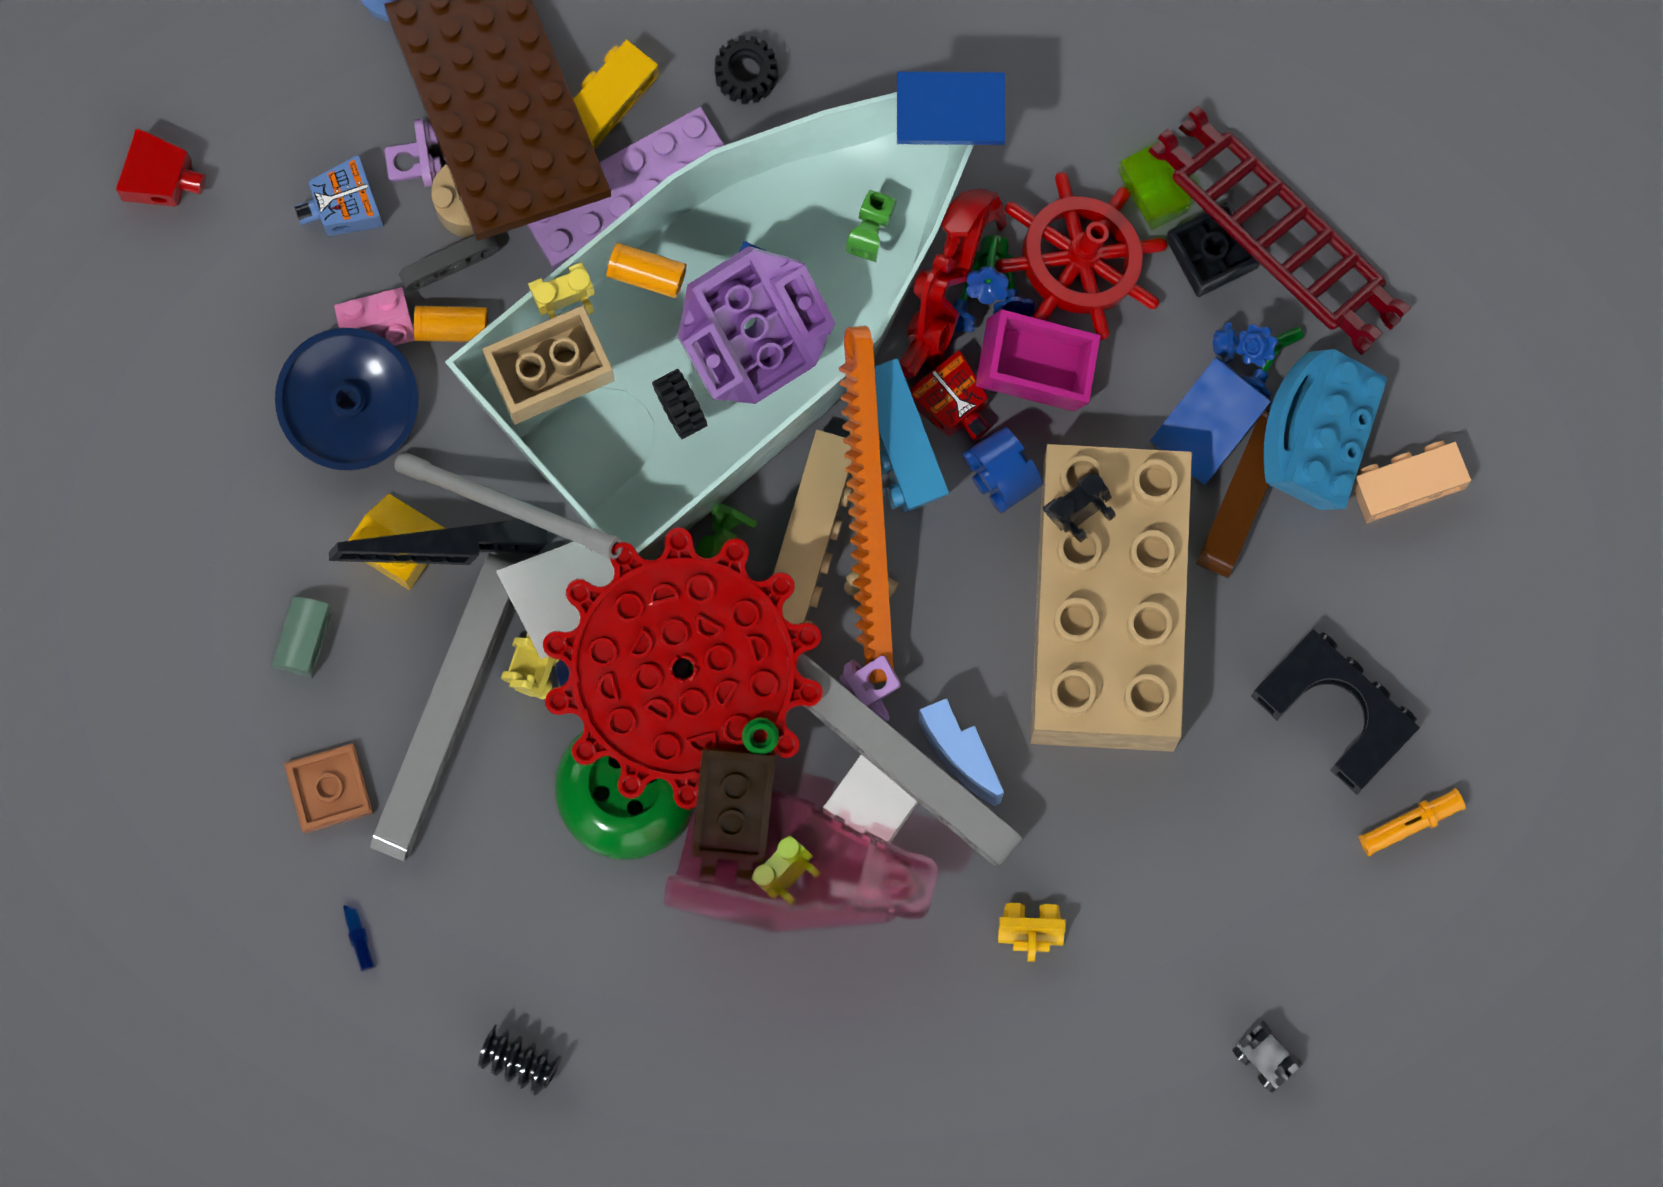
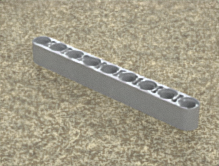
(444, 713)
(910, 768)

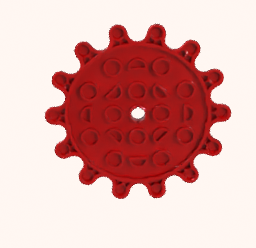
(671, 611)

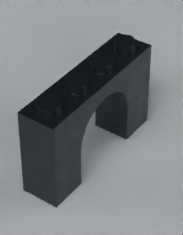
(1319, 663)

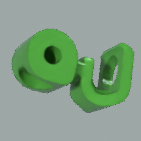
(875, 213)
(724, 520)

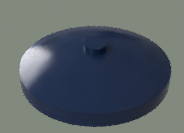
(346, 399)

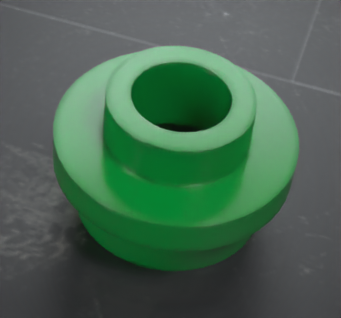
(760, 747)

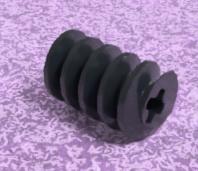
(517, 1061)

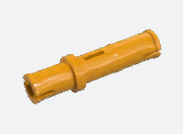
(1413, 821)

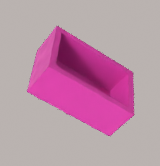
(1037, 360)

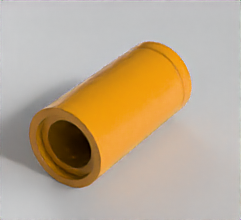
(646, 270)
(449, 323)

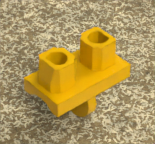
(1031, 933)

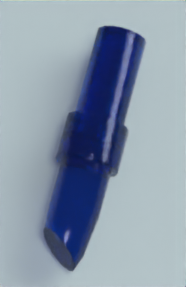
(358, 938)

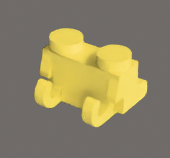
(563, 291)
(528, 671)

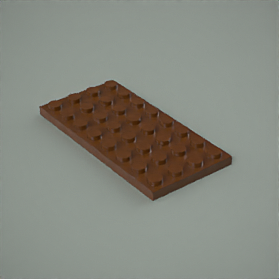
(498, 110)

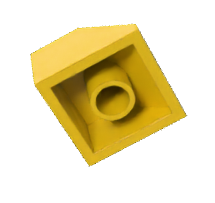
(389, 519)

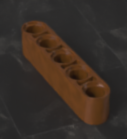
(1238, 507)

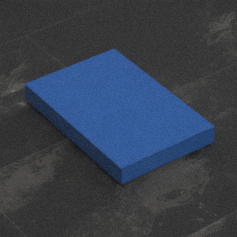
(951, 108)
(1212, 419)

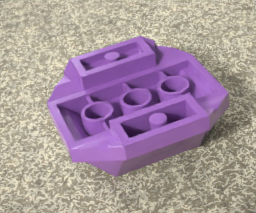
(779, 345)

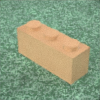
(1410, 481)

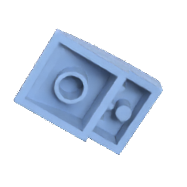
(960, 751)

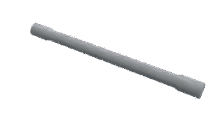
(424, 471)

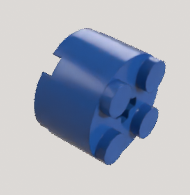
(1002, 469)

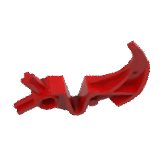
(936, 321)

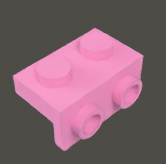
(380, 314)

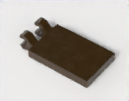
(732, 811)

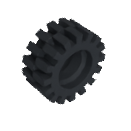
(745, 89)
(679, 403)

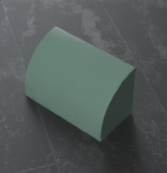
(302, 636)

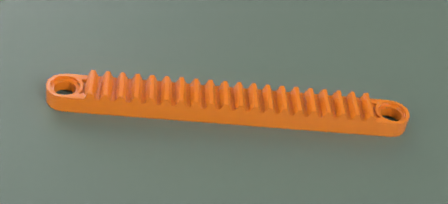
(867, 498)

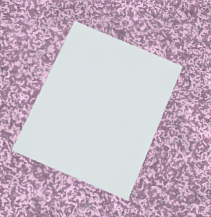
(540, 586)

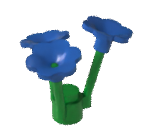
(989, 285)

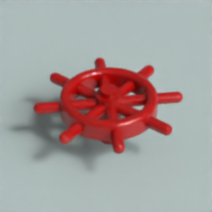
(1082, 254)

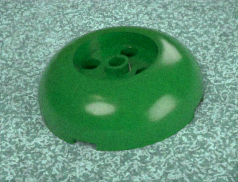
(607, 824)

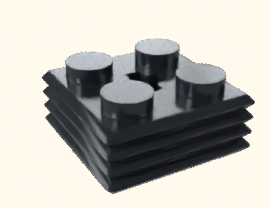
(1202, 269)

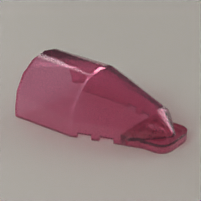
(858, 884)

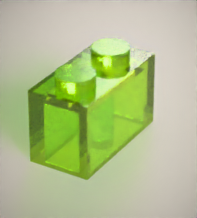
(1153, 188)

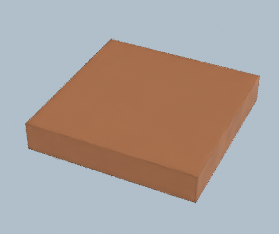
(328, 788)

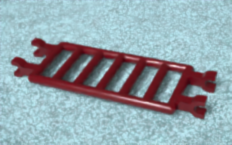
(1345, 315)

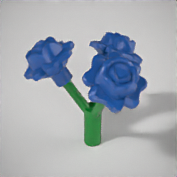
(1256, 346)

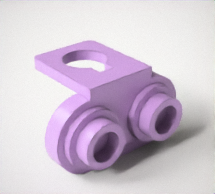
(428, 165)
(857, 681)

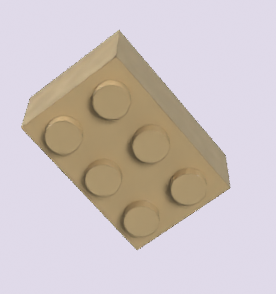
(548, 364)

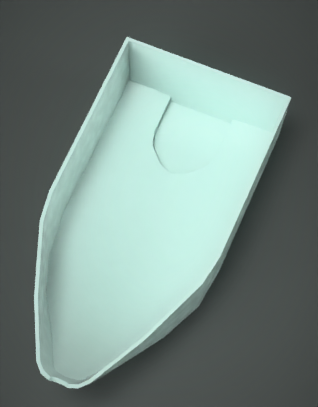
(784, 192)

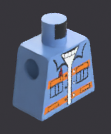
(341, 200)

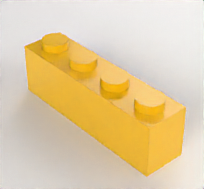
(614, 90)

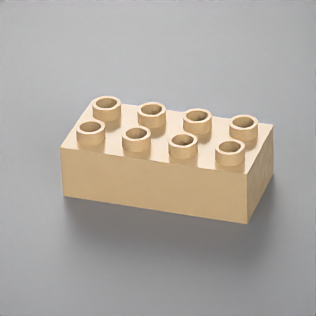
(1113, 604)

